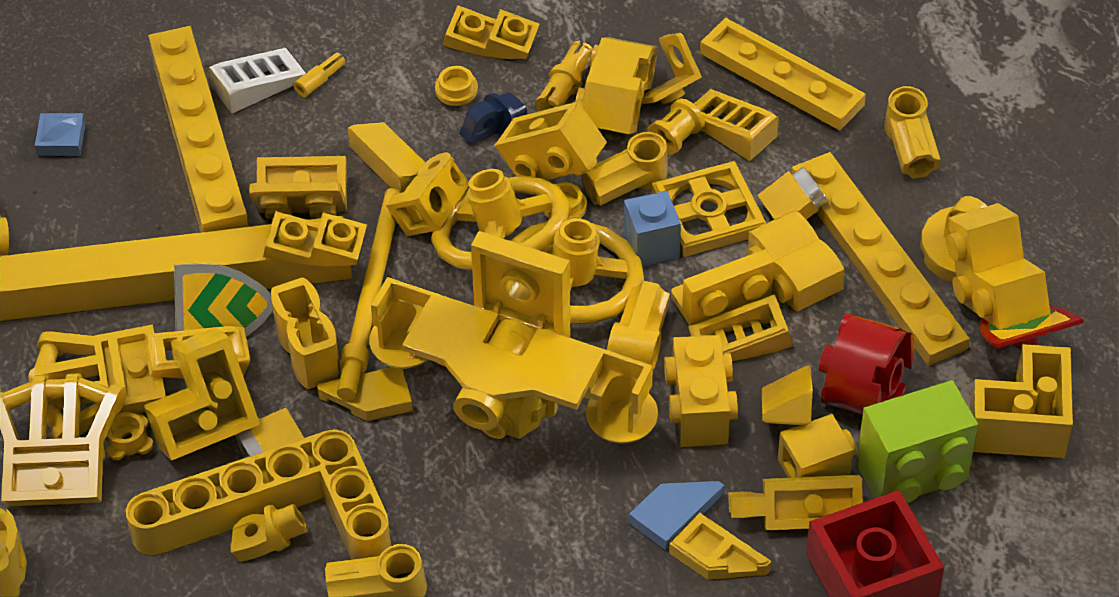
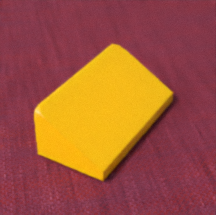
(385, 153)
(788, 399)

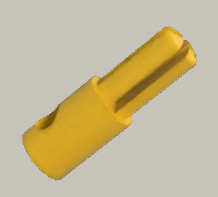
(318, 75)

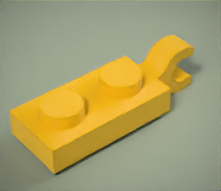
(797, 500)

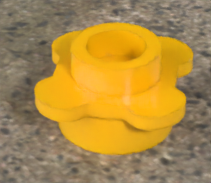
(126, 425)

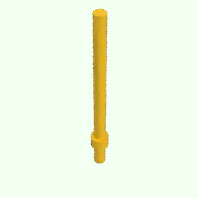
(355, 353)

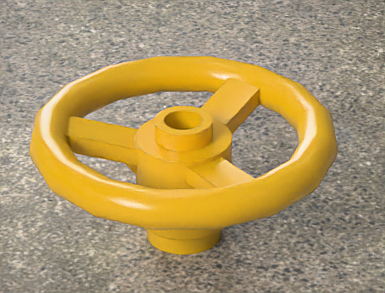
(498, 212)
(579, 242)

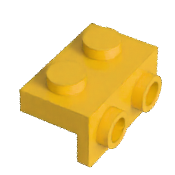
(725, 287)

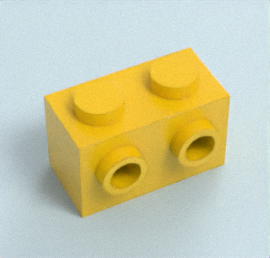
(551, 143)
(701, 395)

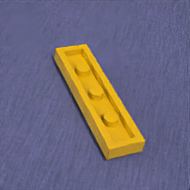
(782, 73)

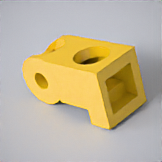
(429, 196)

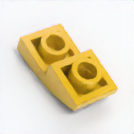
(481, 35)
(306, 242)

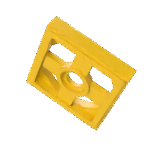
(721, 232)

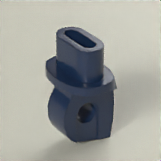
(491, 116)

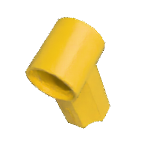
(911, 132)
(631, 169)
(641, 324)
(377, 575)

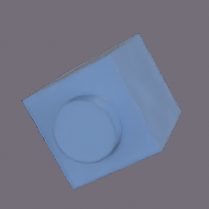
(652, 228)

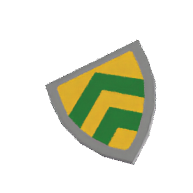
(218, 298)

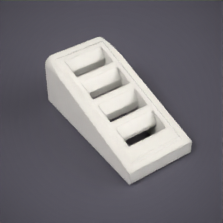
(238, 91)

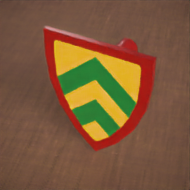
(1028, 332)

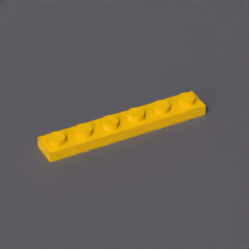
(885, 263)

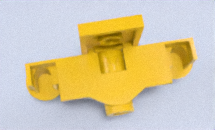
(529, 349)

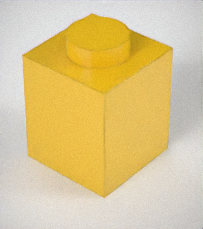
(816, 449)

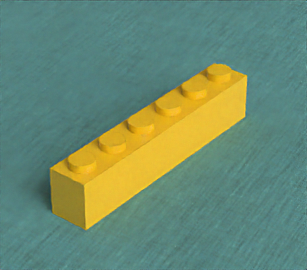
(197, 131)

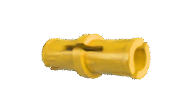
(565, 77)

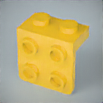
(300, 185)

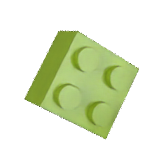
(917, 442)

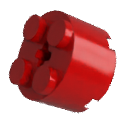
(865, 364)

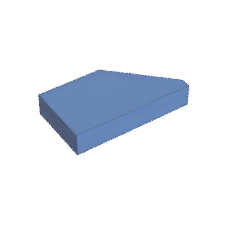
(672, 508)

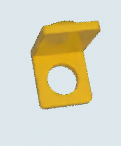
(684, 73)

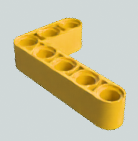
(266, 482)

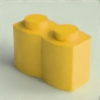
(803, 266)
(305, 332)

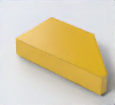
(377, 395)
(716, 552)

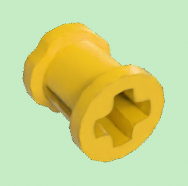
(678, 124)

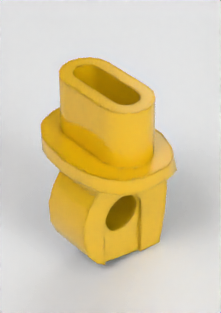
(266, 533)

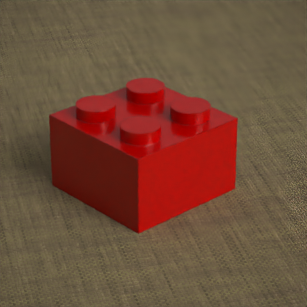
(874, 551)

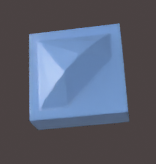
(60, 134)

